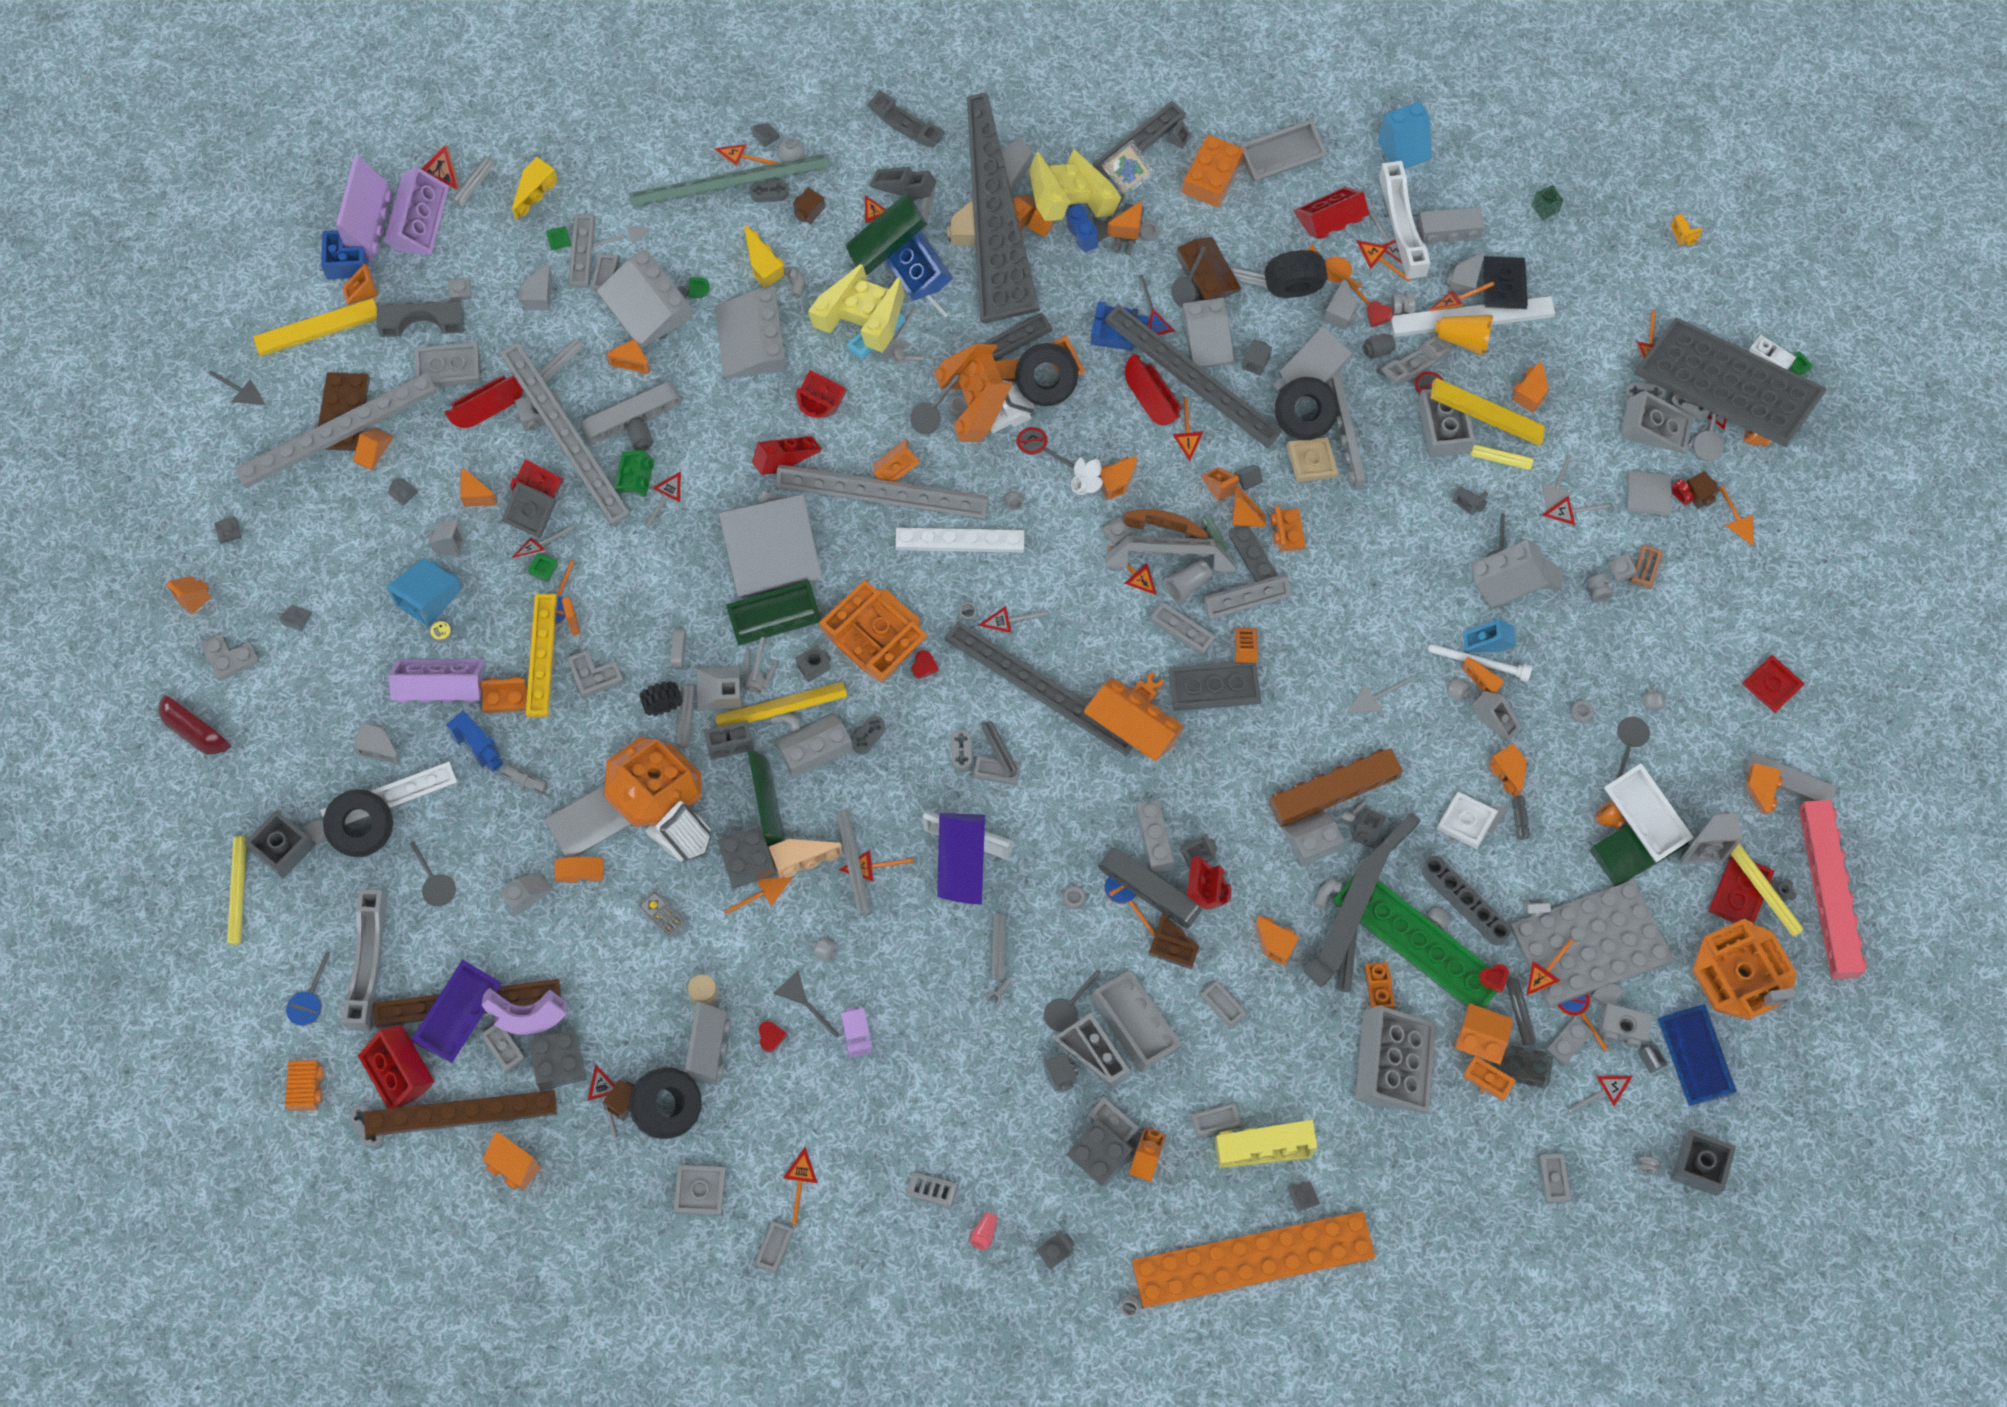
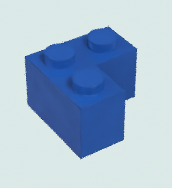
(338, 260)

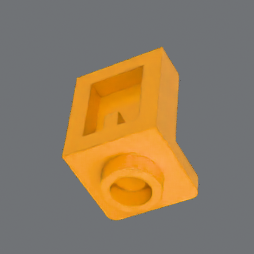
(1682, 231)

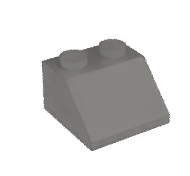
(1314, 837)

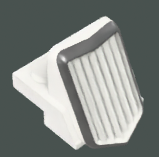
(1014, 410)
(681, 833)

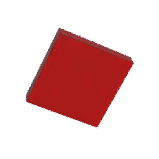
(1773, 684)

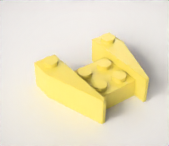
(1069, 184)
(861, 304)

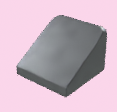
(765, 134)
(295, 618)
(1303, 1196)

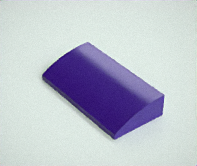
(961, 857)
(455, 1012)

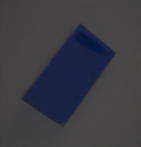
(1697, 1055)

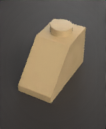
(962, 227)

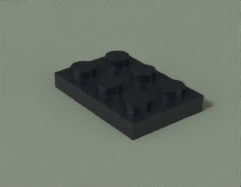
(1509, 282)

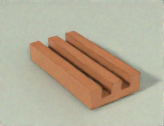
(1641, 581)

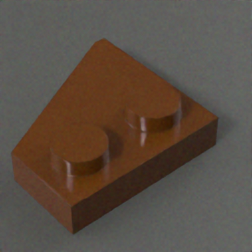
(1173, 945)

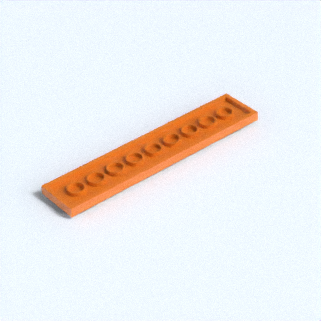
(1253, 1259)

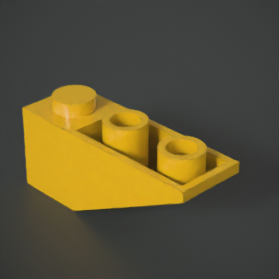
(534, 182)
(764, 264)

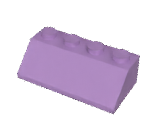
(416, 212)
(436, 680)

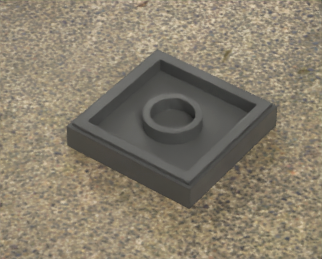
(529, 510)

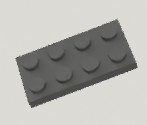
(1214, 685)

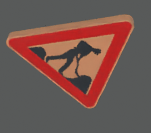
(442, 167)

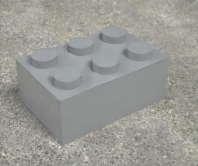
(1444, 427)

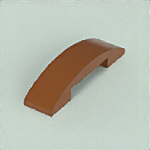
(1163, 519)

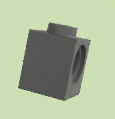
(1257, 357)
(813, 671)

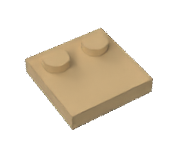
(1312, 459)

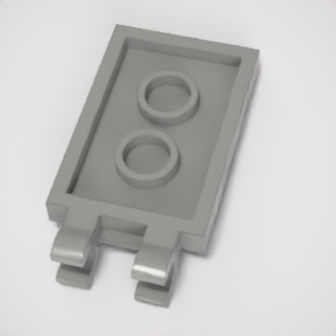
(1317, 359)

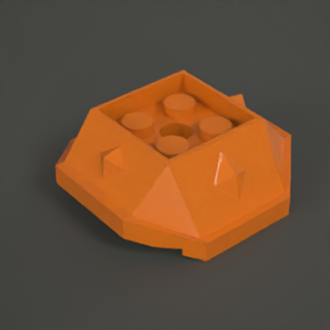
(647, 799)
(1748, 949)

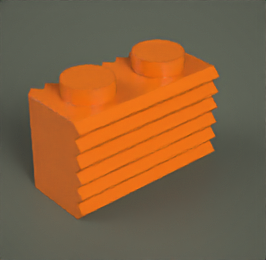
(303, 1085)

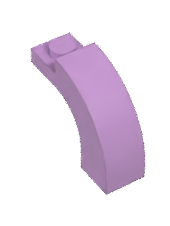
(525, 1019)

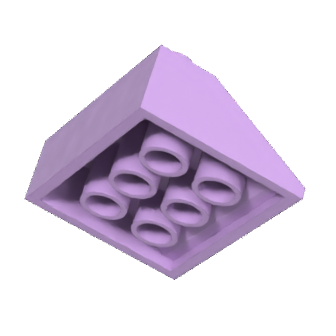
(364, 208)

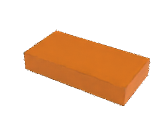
(571, 616)

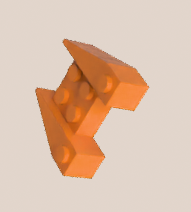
(981, 388)

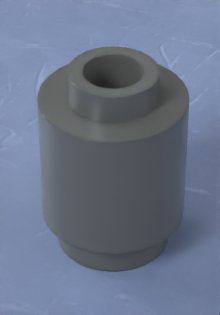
(1379, 346)
(639, 435)

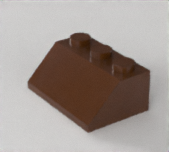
(1213, 275)

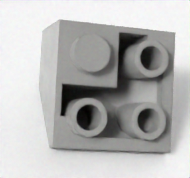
(719, 688)

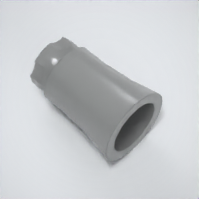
(1186, 581)

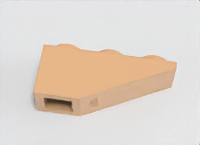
(797, 854)

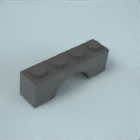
(394, 319)

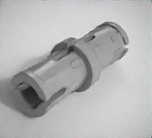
(525, 779)

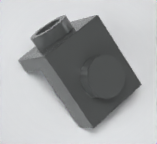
(1204, 848)

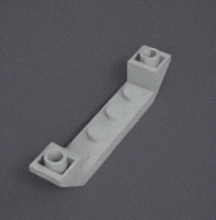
(1118, 555)

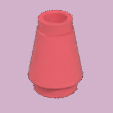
(984, 1231)

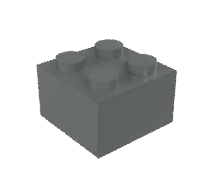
(279, 844)
(746, 857)
(557, 1059)
(1101, 1152)
(1703, 1162)

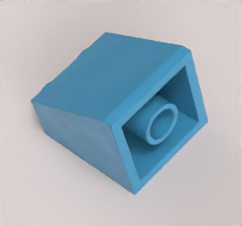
(1406, 135)
(424, 590)

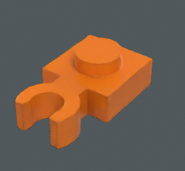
(1147, 690)

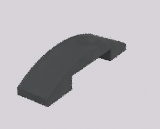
(903, 122)

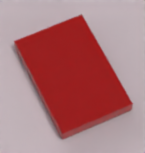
(1736, 895)

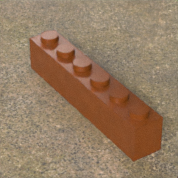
(1335, 787)

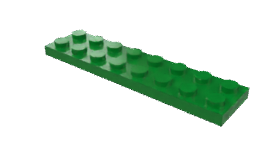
(1423, 945)

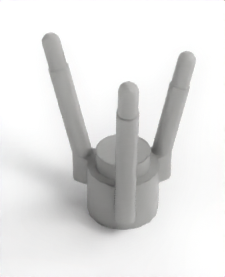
(754, 681)

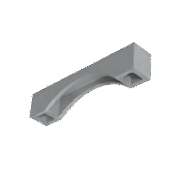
(369, 935)

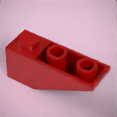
(786, 452)

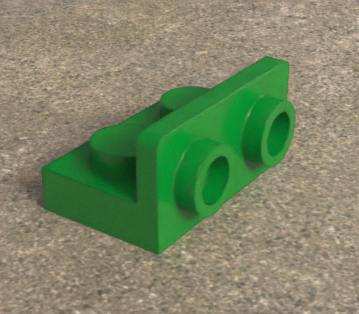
(634, 472)

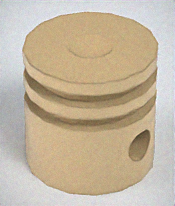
(703, 989)

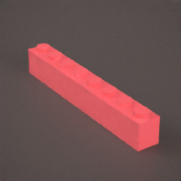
(1832, 890)

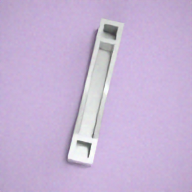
(1410, 246)

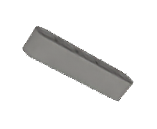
(643, 407)

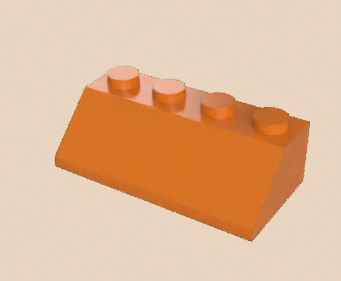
(1134, 719)

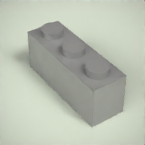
(1450, 225)
(1154, 837)

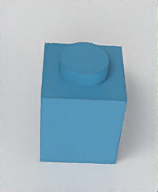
(1490, 637)

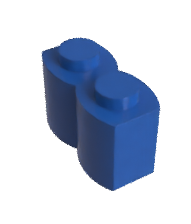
(1082, 227)

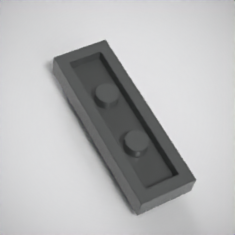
(1252, 553)

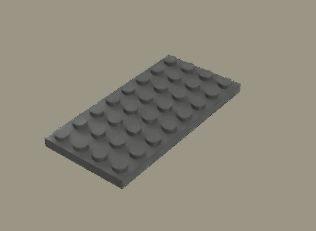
(1731, 382)

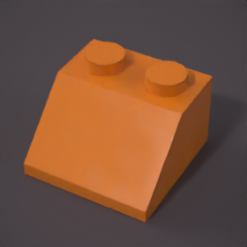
(1484, 1033)
(511, 1162)

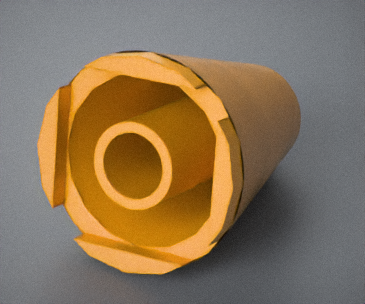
(1466, 331)

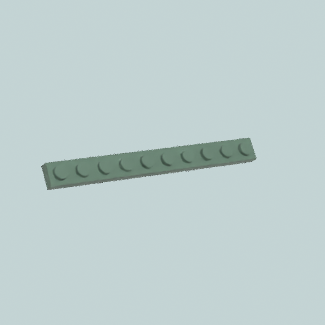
(720, 182)

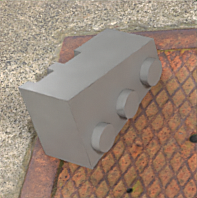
(1094, 1050)

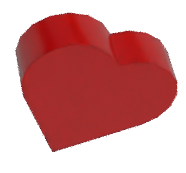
(1379, 314)
(1682, 492)
(924, 665)
(1494, 978)
(770, 1036)

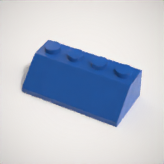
(919, 267)

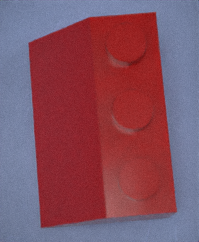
(1332, 212)
(395, 1067)

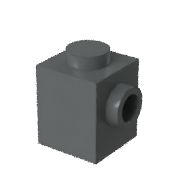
(1061, 1072)

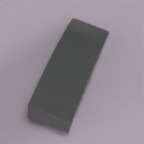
(903, 180)

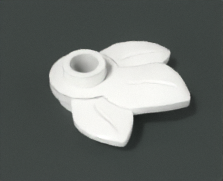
(1086, 477)

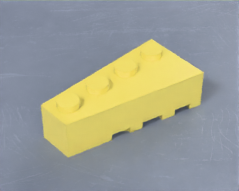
(1266, 1144)

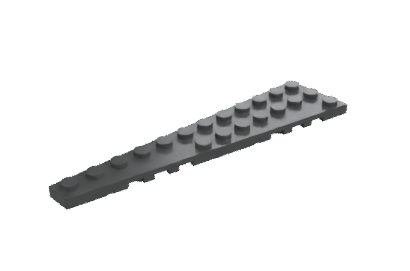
(1001, 256)

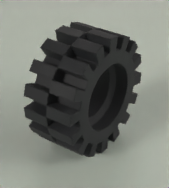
(661, 698)

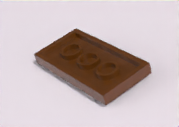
(340, 395)

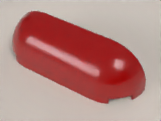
(1152, 391)
(484, 402)

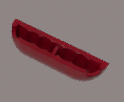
(191, 727)

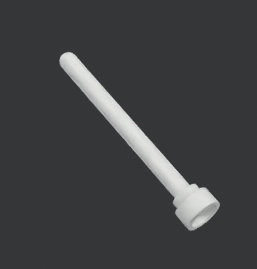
(1522, 672)

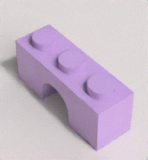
(856, 1032)

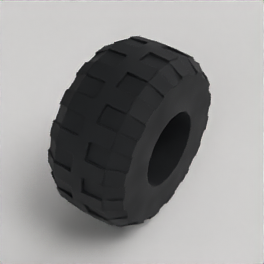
(1296, 274)
(1041, 394)
(1326, 402)
(337, 813)
(686, 1098)

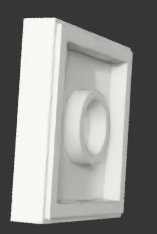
(1467, 820)

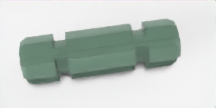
(1213, 532)

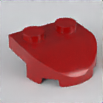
(819, 396)
(537, 478)
(1207, 885)

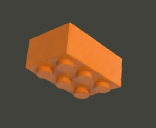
(1213, 171)

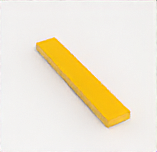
(316, 327)
(1487, 411)
(541, 656)
(783, 705)

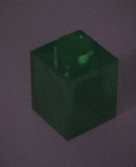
(1547, 202)

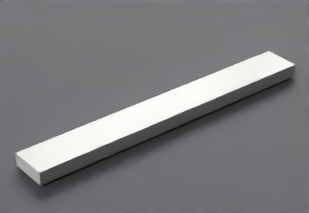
(1426, 321)

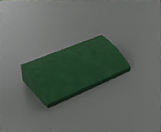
(886, 234)
(773, 613)
(766, 798)
(1624, 855)

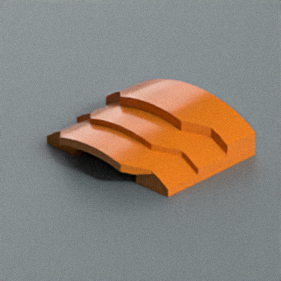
(873, 630)

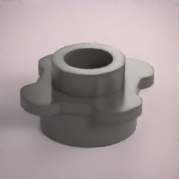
(1787, 886)

